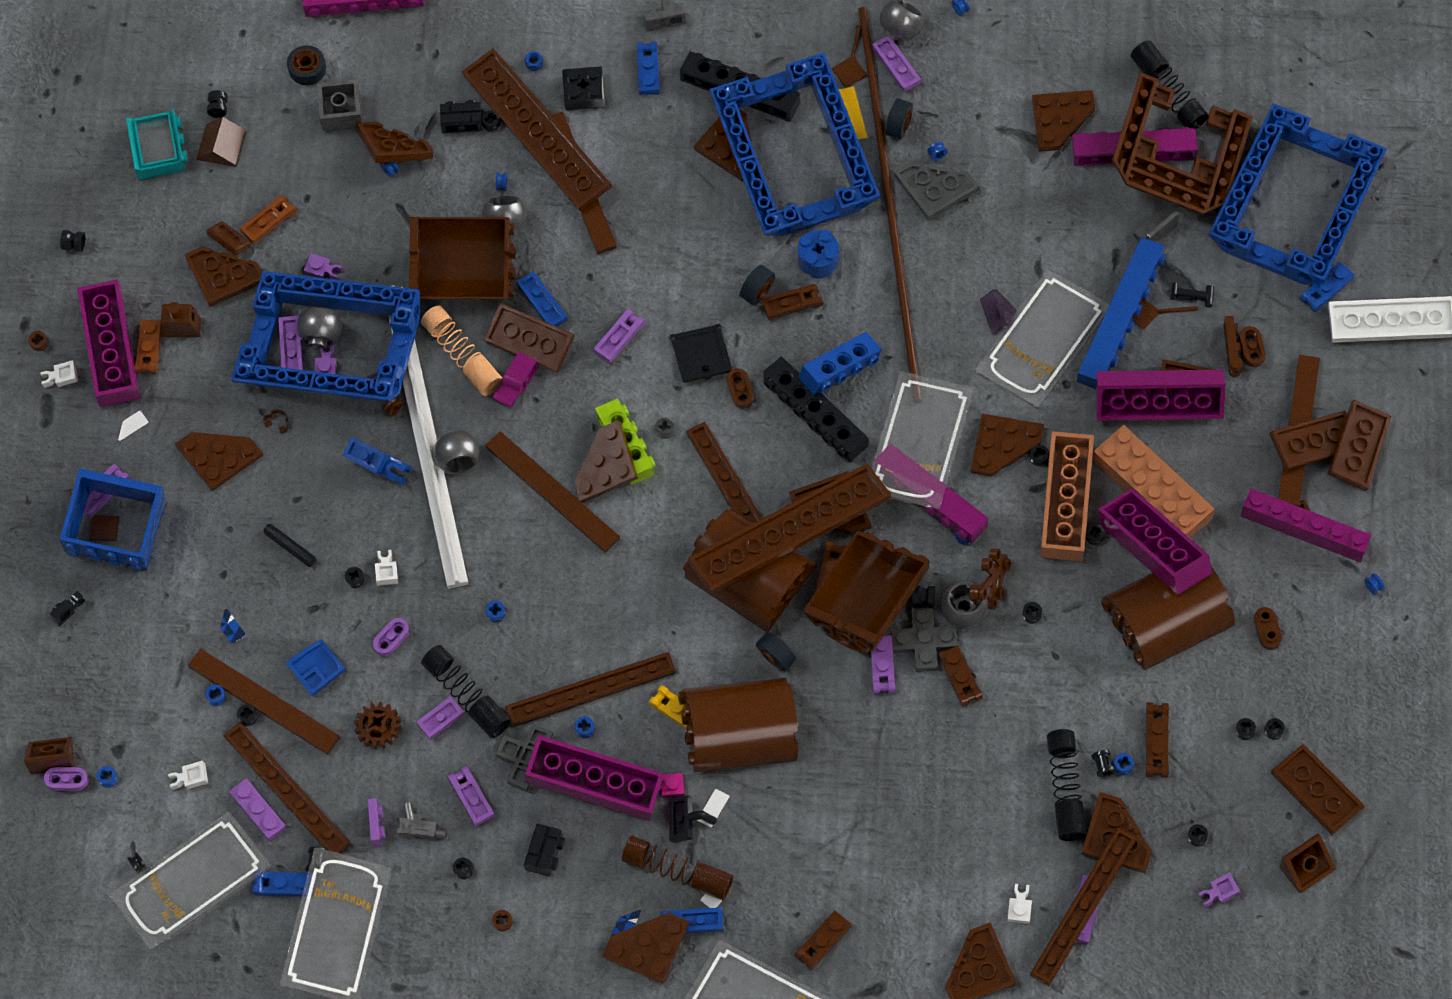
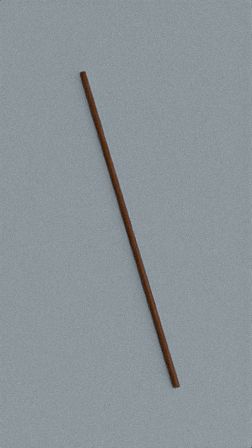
(888, 192)

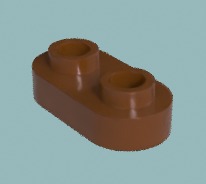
(1252, 348)
(741, 389)
(1267, 626)

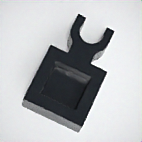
(63, 611)

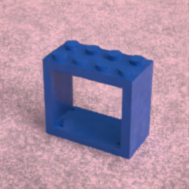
(117, 486)

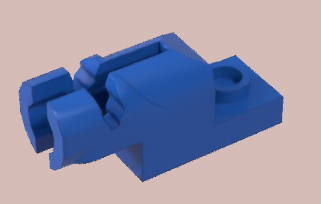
(375, 460)

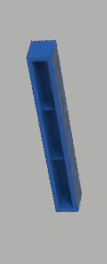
(1121, 311)

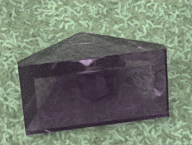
(997, 311)

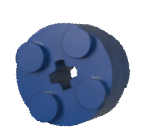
(818, 253)

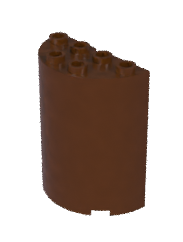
(462, 257)
(865, 591)
(763, 593)
(1163, 623)
(739, 724)

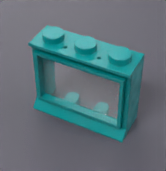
(157, 144)

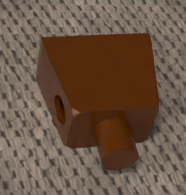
(180, 320)

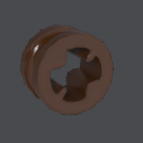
(43, 343)
(392, 407)
(503, 913)

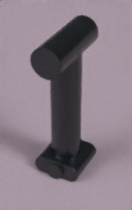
(1207, 296)

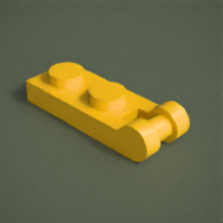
(672, 709)

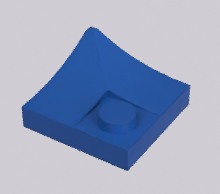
(316, 667)

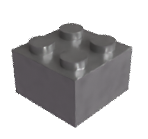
(339, 105)

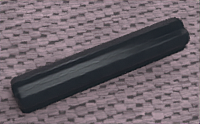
(289, 545)

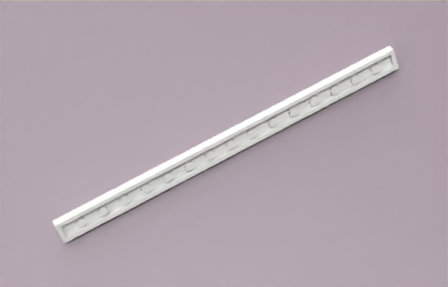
(433, 476)

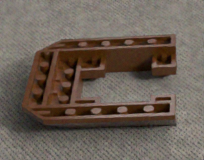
(1208, 182)

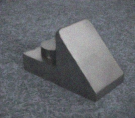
(669, 16)

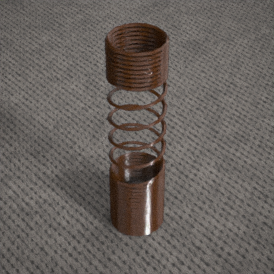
(705, 877)

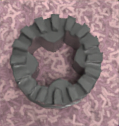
(659, 424)

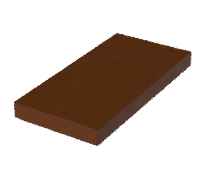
(531, 336)
(1308, 441)
(1359, 445)
(1317, 789)

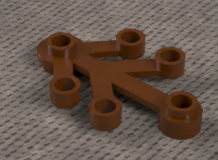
(994, 580)

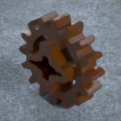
(383, 717)

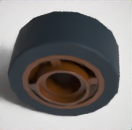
(306, 74)
(899, 118)
(757, 285)
(775, 651)

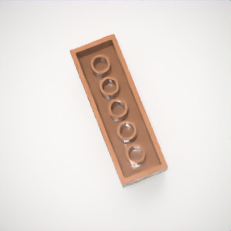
(1136, 466)
(1067, 496)

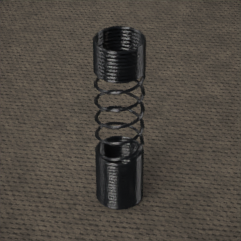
(1155, 65)
(484, 710)
(1068, 811)

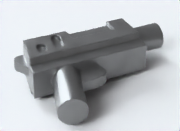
(413, 826)

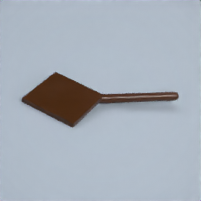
(850, 70)
(1150, 312)
(103, 527)

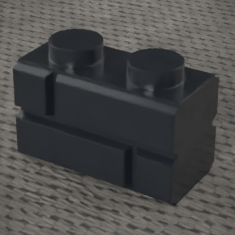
(461, 116)
(543, 850)

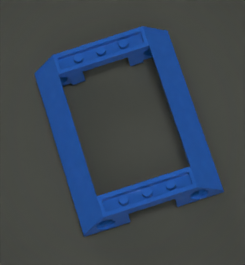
(799, 74)
(1295, 128)
(281, 288)

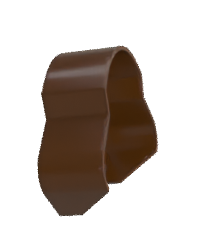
(267, 424)

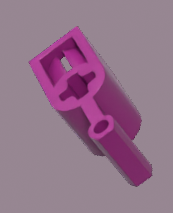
(516, 379)

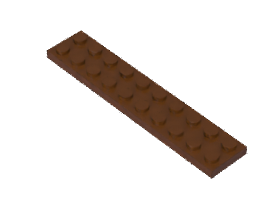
(536, 129)
(789, 528)

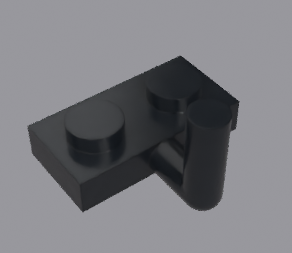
(682, 817)

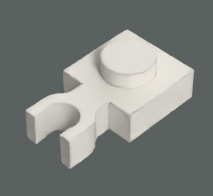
(62, 375)
(386, 570)
(192, 776)
(1019, 908)

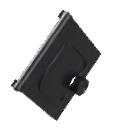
(701, 349)

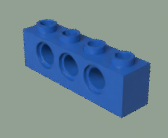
(840, 363)

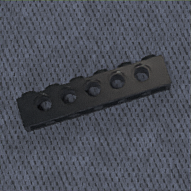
(696, 62)
(784, 371)

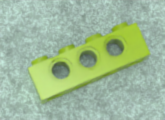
(615, 411)

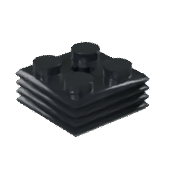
(580, 98)

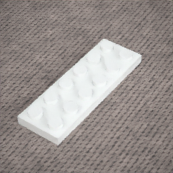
(1390, 319)

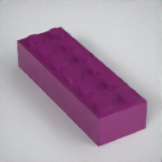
(108, 343)
(1160, 395)
(1155, 541)
(593, 777)

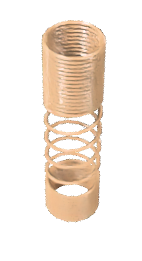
(476, 369)

